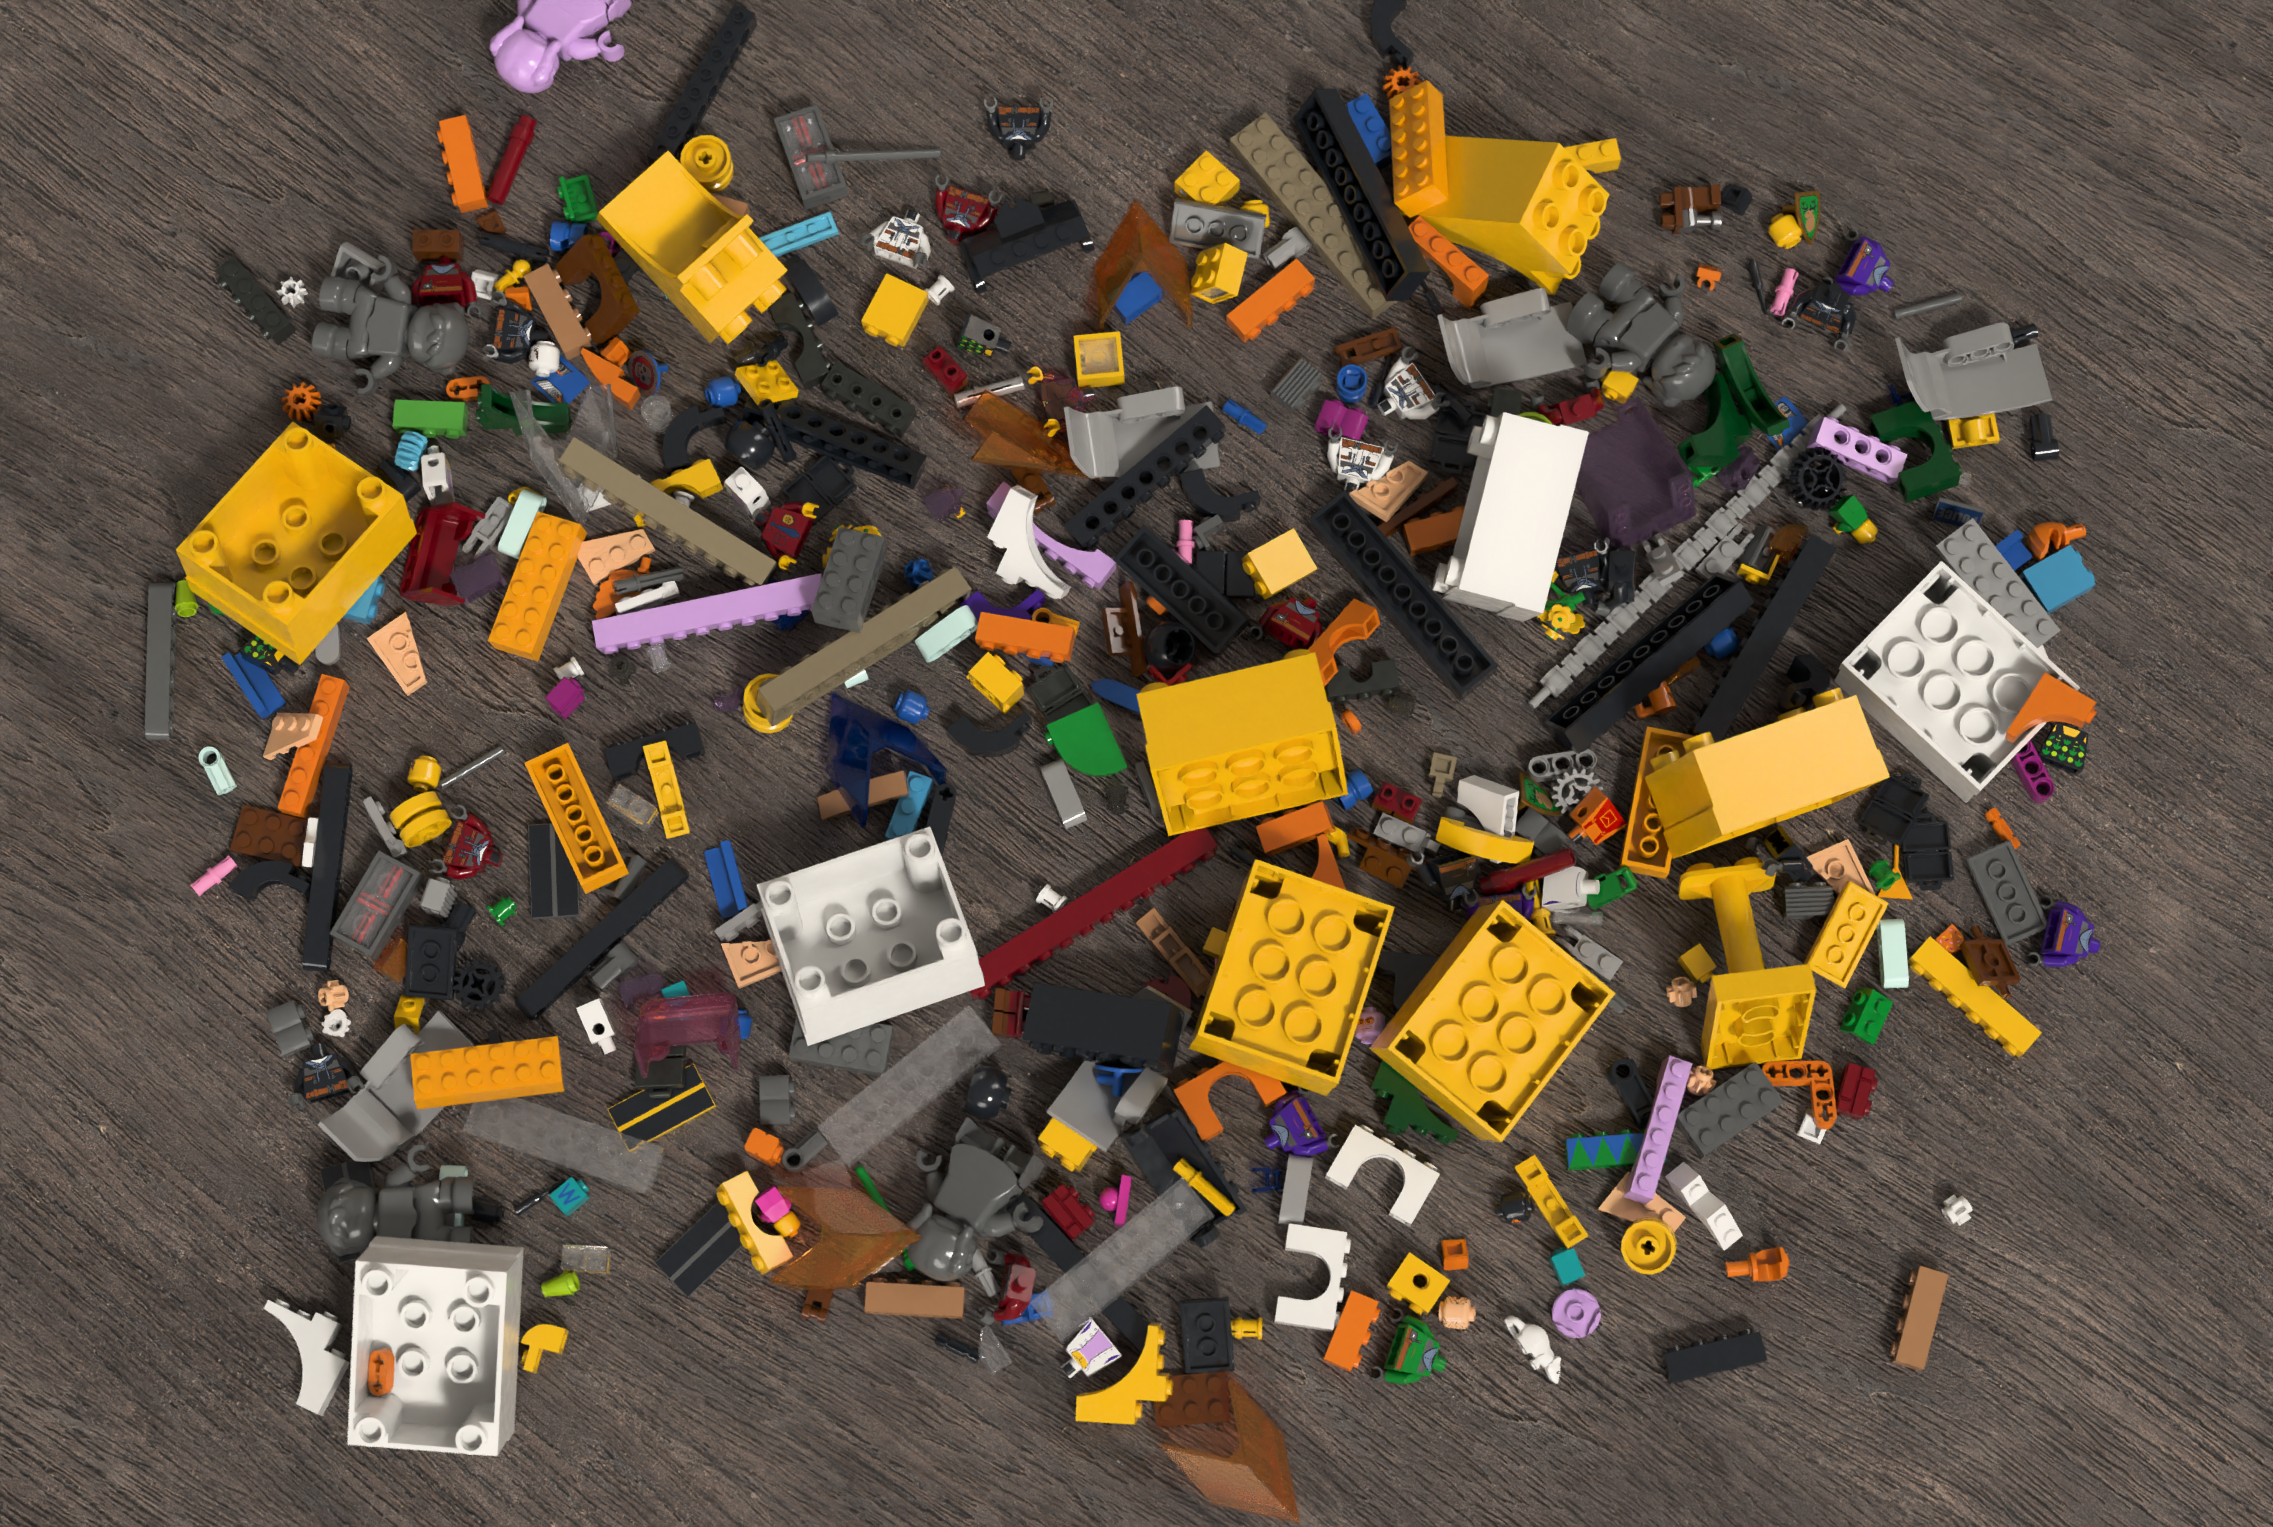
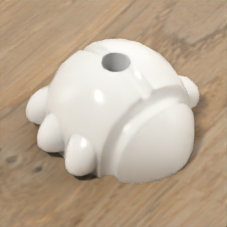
(331, 1022)

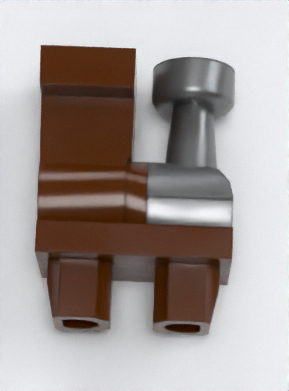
(1686, 203)

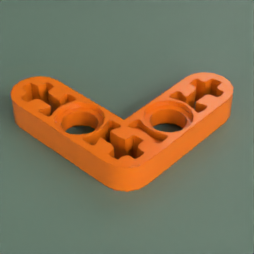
(1814, 1081)

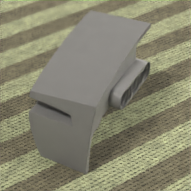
(1512, 341)
(1975, 375)
(1118, 439)
(1092, 1109)
(385, 1112)

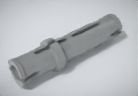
(1015, 384)

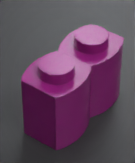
(1351, 420)
(565, 697)

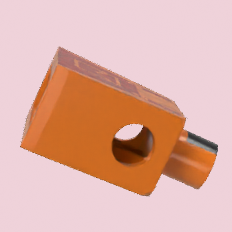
(1595, 818)

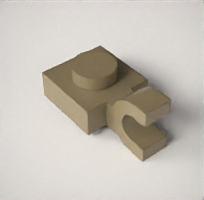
(1441, 770)

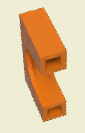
(1467, 277)
(1194, 1099)

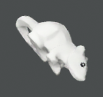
(1535, 1342)

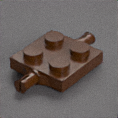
(1990, 962)

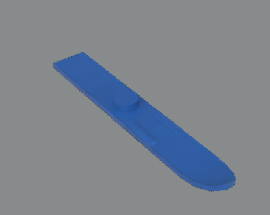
(1117, 693)

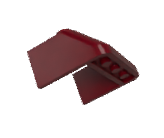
(434, 553)

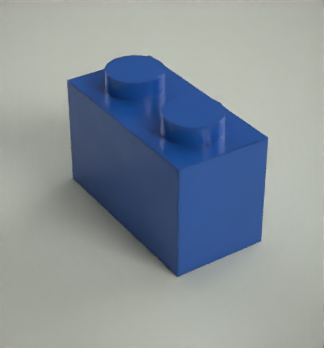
(1137, 297)

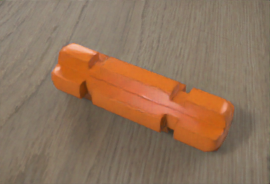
(2001, 827)

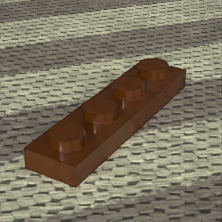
(1423, 503)

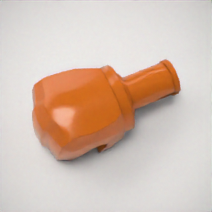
(2041, 534)
(1761, 1267)

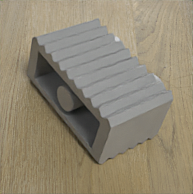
(438, 898)

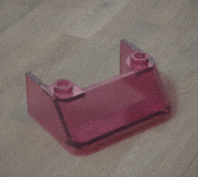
(685, 1022)

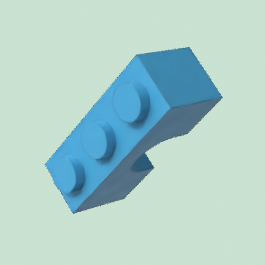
(909, 807)

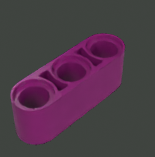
(2030, 781)

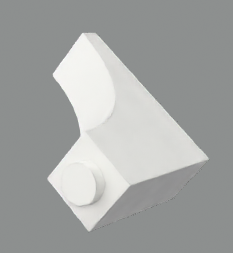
(1491, 803)

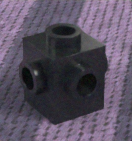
(331, 421)

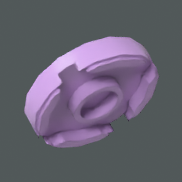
(1576, 1313)

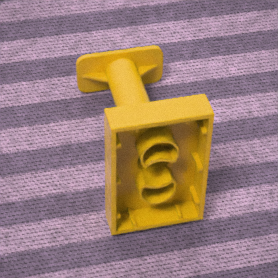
(1753, 1009)

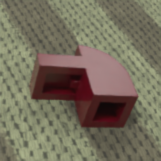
(1175, 989)

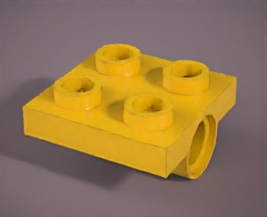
(766, 382)
(1973, 431)

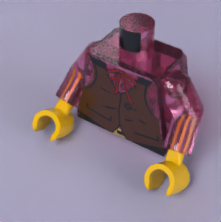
(1055, 394)

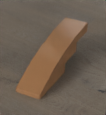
(880, 792)
(1174, 952)

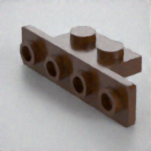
(1124, 630)
(1382, 858)

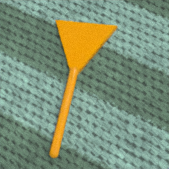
(1899, 889)

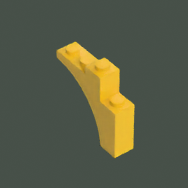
(1144, 1382)

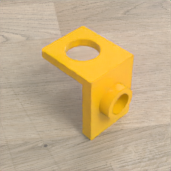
(1754, 576)
(409, 1012)

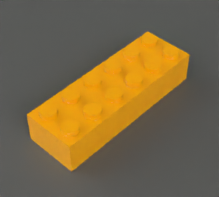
(1418, 149)
(537, 586)
(576, 818)
(1644, 842)
(487, 1072)

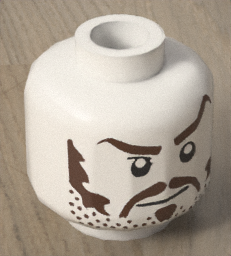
(544, 358)

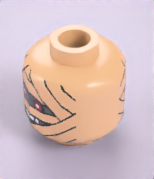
(1456, 1312)

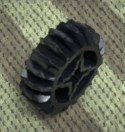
(1831, 486)

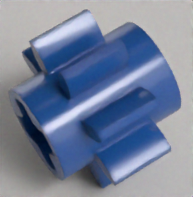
(918, 572)

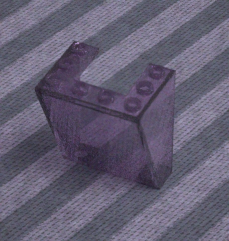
(1634, 479)

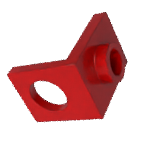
(1179, 678)

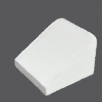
(484, 283)
(1809, 1129)

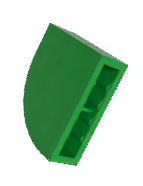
(1086, 743)

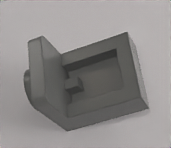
(1207, 527)

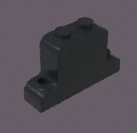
(1407, 972)

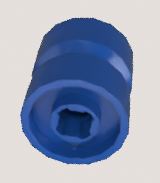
(565, 236)
(1351, 383)
(1357, 787)

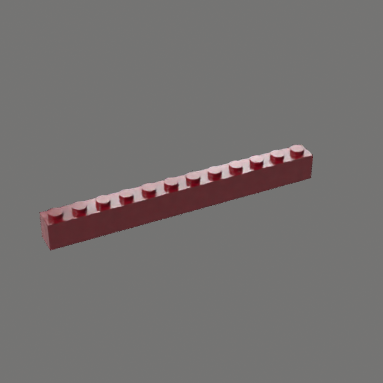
(1094, 908)

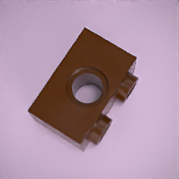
(435, 244)

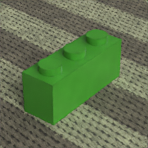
(430, 418)

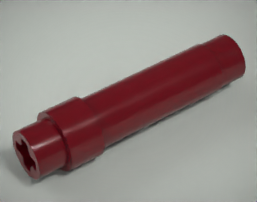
(519, 140)
(1507, 879)

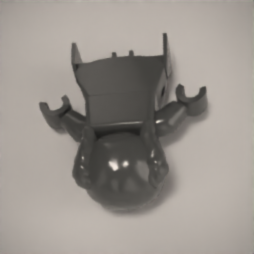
(388, 327)
(1643, 335)
(971, 1199)
(351, 1216)

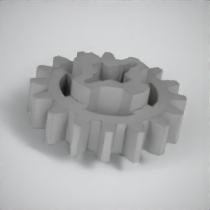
(1567, 796)

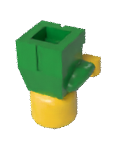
(1853, 517)

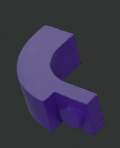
(979, 604)

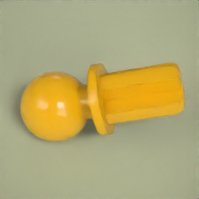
(519, 269)

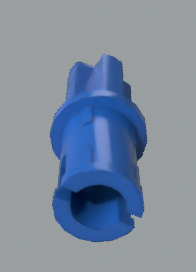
(1244, 416)

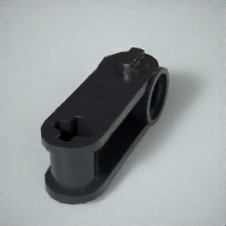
(941, 814)
(1631, 1091)

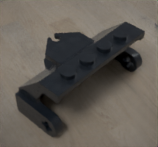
(1022, 236)
(1161, 1145)

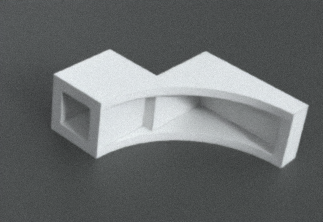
(1707, 1207)

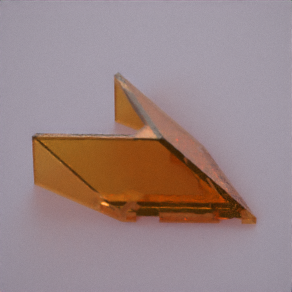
(1140, 248)
(1018, 440)
(854, 1241)
(1254, 1476)

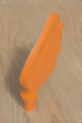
(606, 596)

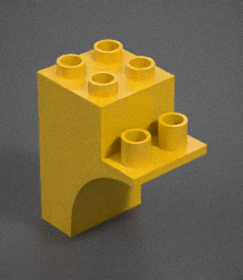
(1519, 205)
(694, 249)

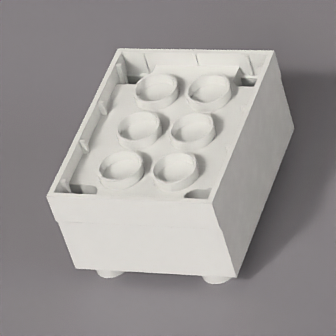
(1513, 516)
(1948, 680)
(869, 936)
(454, 1343)

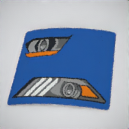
(563, 384)
(1796, 421)

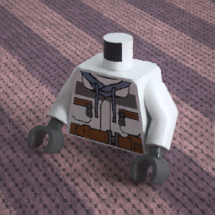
(900, 240)
(1409, 392)
(1358, 461)

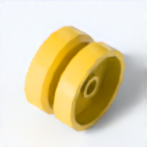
(708, 162)
(751, 711)
(420, 819)
(1644, 1259)

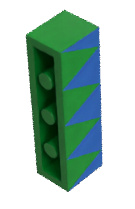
(1602, 1150)

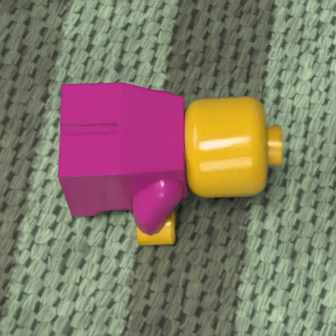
(776, 1210)

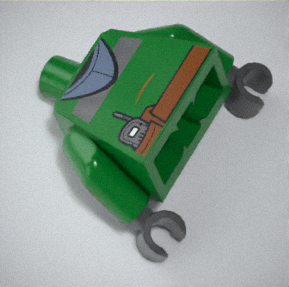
(1411, 1352)

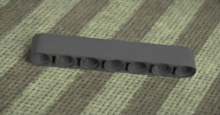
(160, 661)

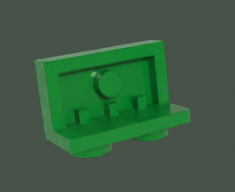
(579, 199)
(1866, 1015)

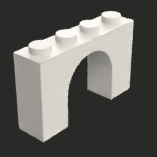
(1417, 1177)
(1330, 1248)

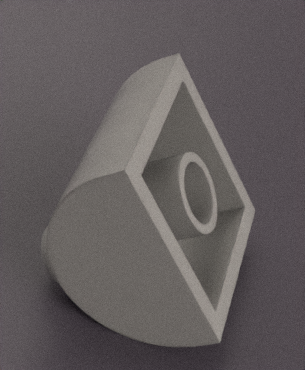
(358, 266)

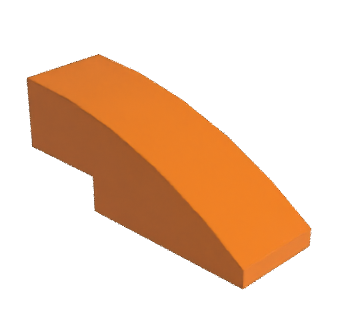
(608, 373)

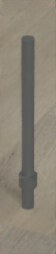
(831, 157)

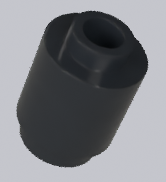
(487, 1210)

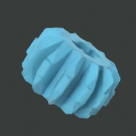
(410, 450)

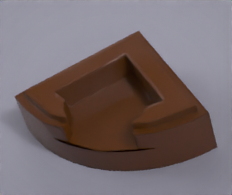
(491, 223)

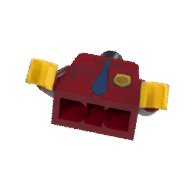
(787, 530)

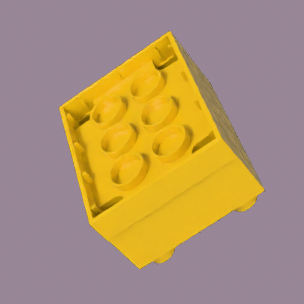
(296, 542)
(1242, 743)
(1764, 774)
(1291, 978)
(1492, 1021)

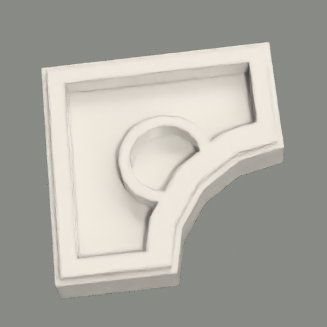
(310, 842)

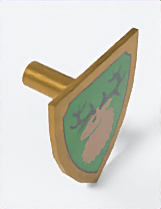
(1806, 213)
(1535, 797)

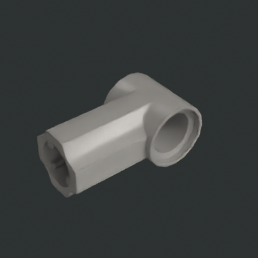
(1291, 245)

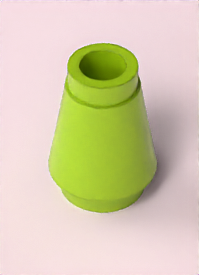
(185, 600)
(563, 1284)

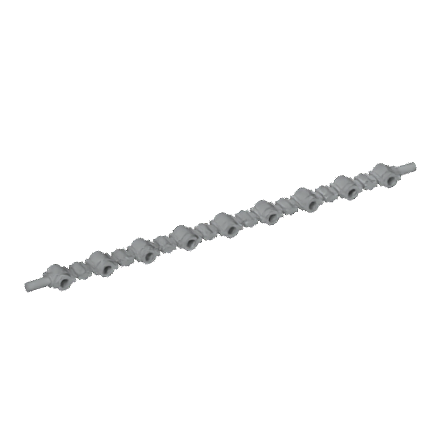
(1686, 556)

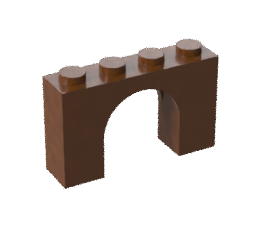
(617, 303)

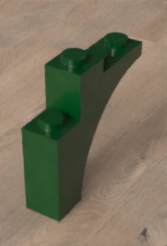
(1747, 388)
(498, 412)
(1722, 431)
(1408, 1107)

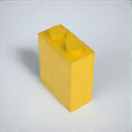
(894, 311)
(1278, 564)

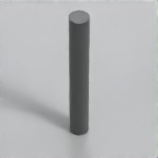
(1926, 306)
(471, 767)

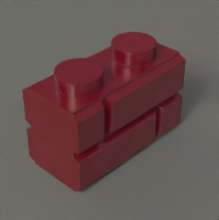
(1855, 1091)
(1068, 1211)

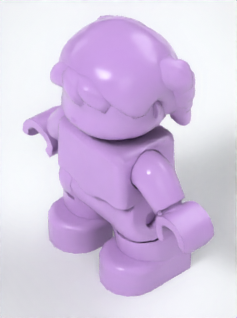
(554, 29)

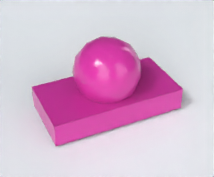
(1113, 1199)

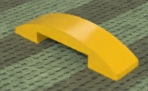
(666, 789)
(1483, 843)
(1550, 1202)

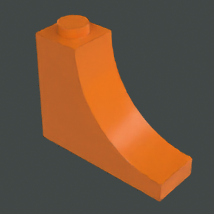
(2050, 703)
(1327, 868)

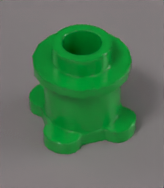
(1883, 874)
(502, 909)

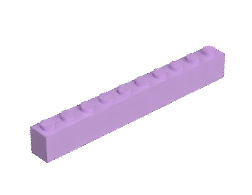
(705, 614)

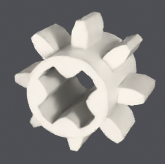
(295, 298)
(1956, 1210)

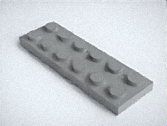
(1987, 572)

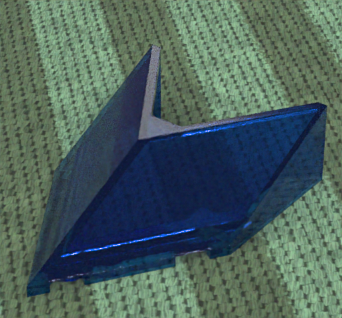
(853, 739)

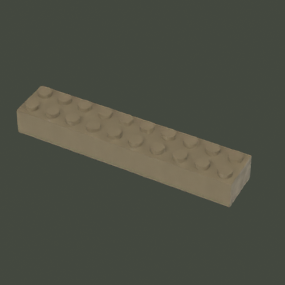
(1307, 205)
(667, 514)
(857, 651)

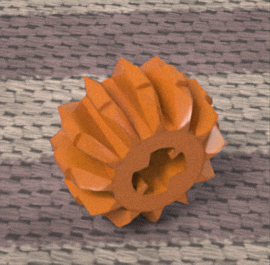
(1401, 77)
(303, 394)

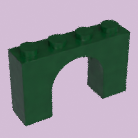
(1911, 421)

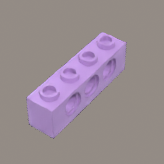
(1866, 461)

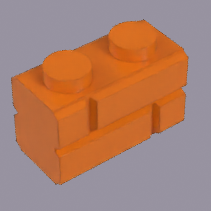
(764, 1147)

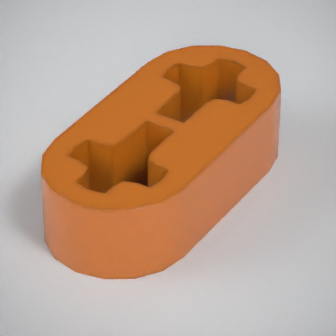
(465, 383)
(381, 1372)

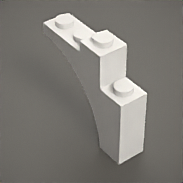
(1022, 558)
(314, 1339)

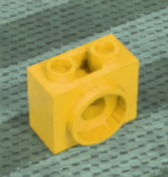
(1402, 1285)

